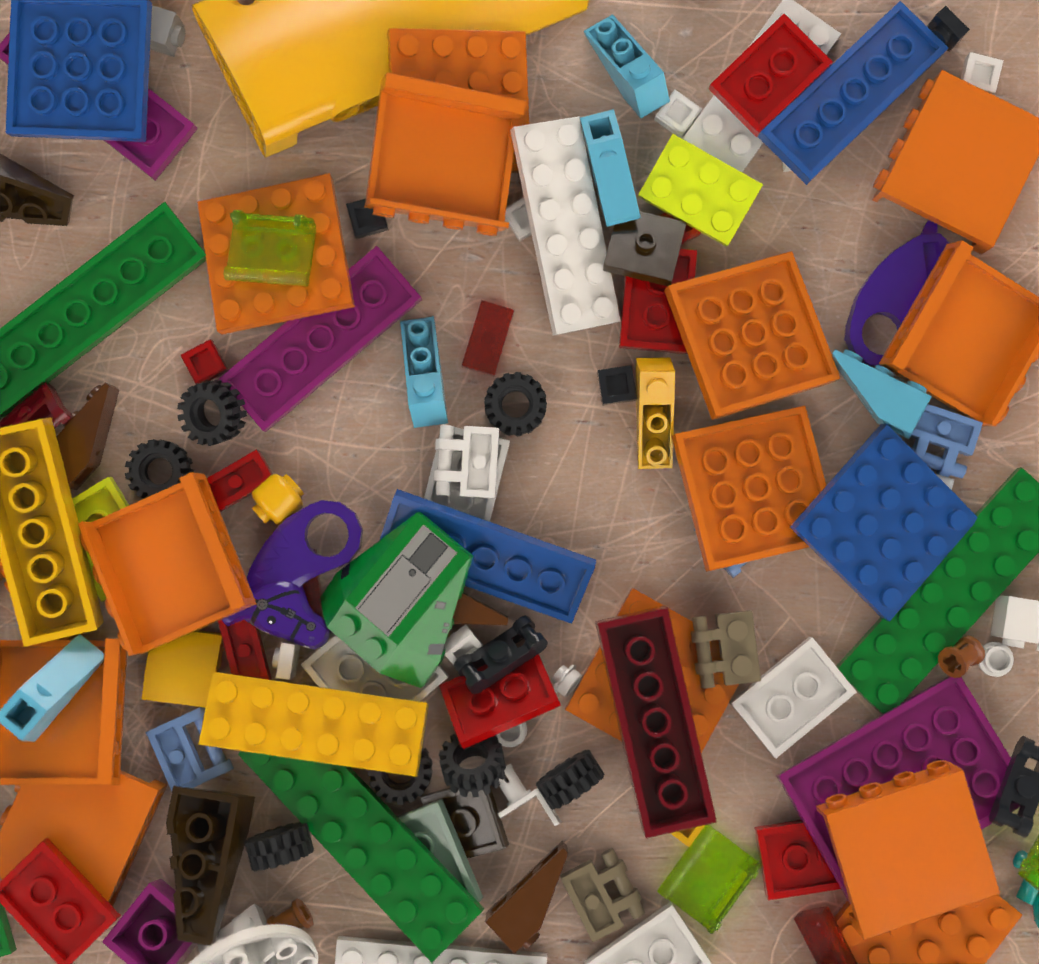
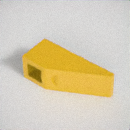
(655, 412)

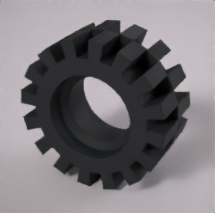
(519, 383)
(195, 417)
(145, 455)
(476, 778)
(570, 779)
(403, 791)
(279, 846)

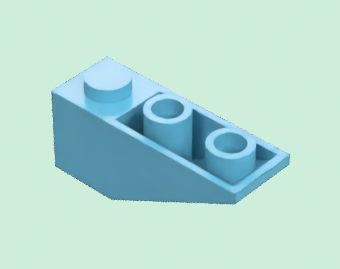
(629, 66)
(610, 167)
(423, 372)
(882, 395)
(50, 689)

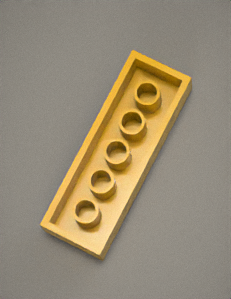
(41, 538)
(314, 724)

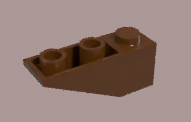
(86, 434)

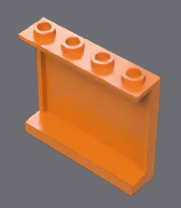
(442, 154)
(961, 159)
(968, 336)
(166, 565)
(87, 734)
(90, 824)
(909, 848)

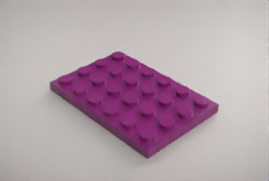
(927, 728)

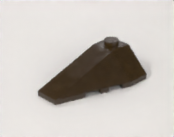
(31, 197)
(206, 852)

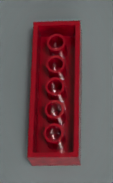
(655, 722)

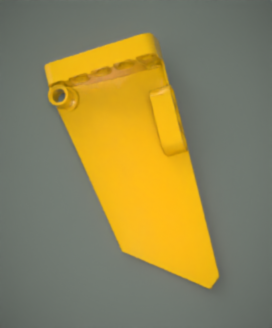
(327, 58)

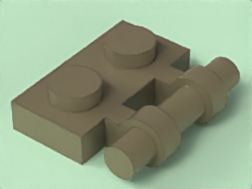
(736, 645)
(592, 899)

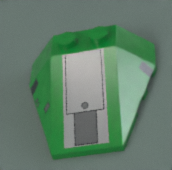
(400, 600)

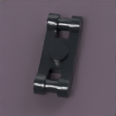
(501, 655)
(1020, 787)

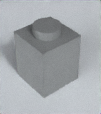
(166, 31)

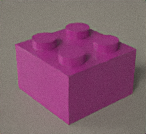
(149, 929)

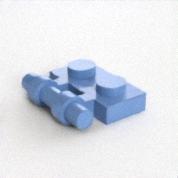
(947, 431)

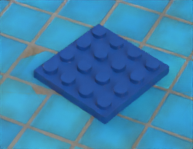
(79, 69)
(884, 522)

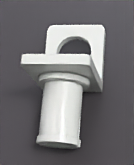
(518, 795)

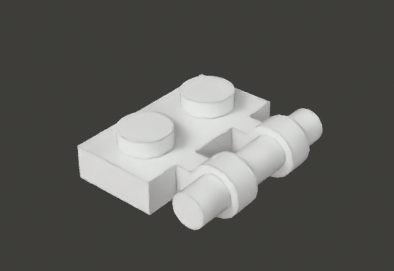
(478, 461)

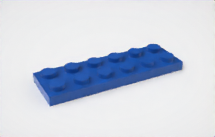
(852, 92)
(505, 560)

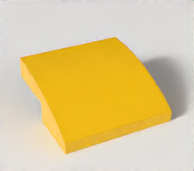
(183, 669)

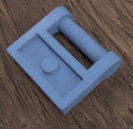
(179, 756)

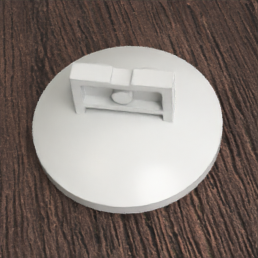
(254, 942)

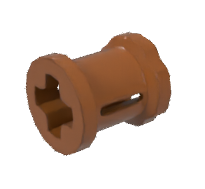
(968, 656)
(296, 915)

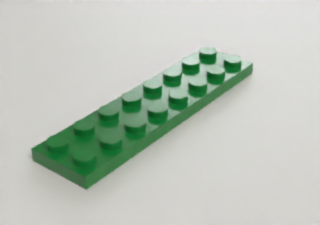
(94, 303)
(962, 587)
(372, 848)

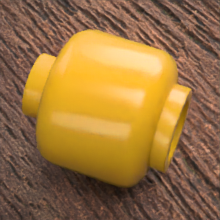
(277, 499)

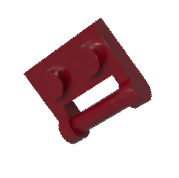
(39, 405)

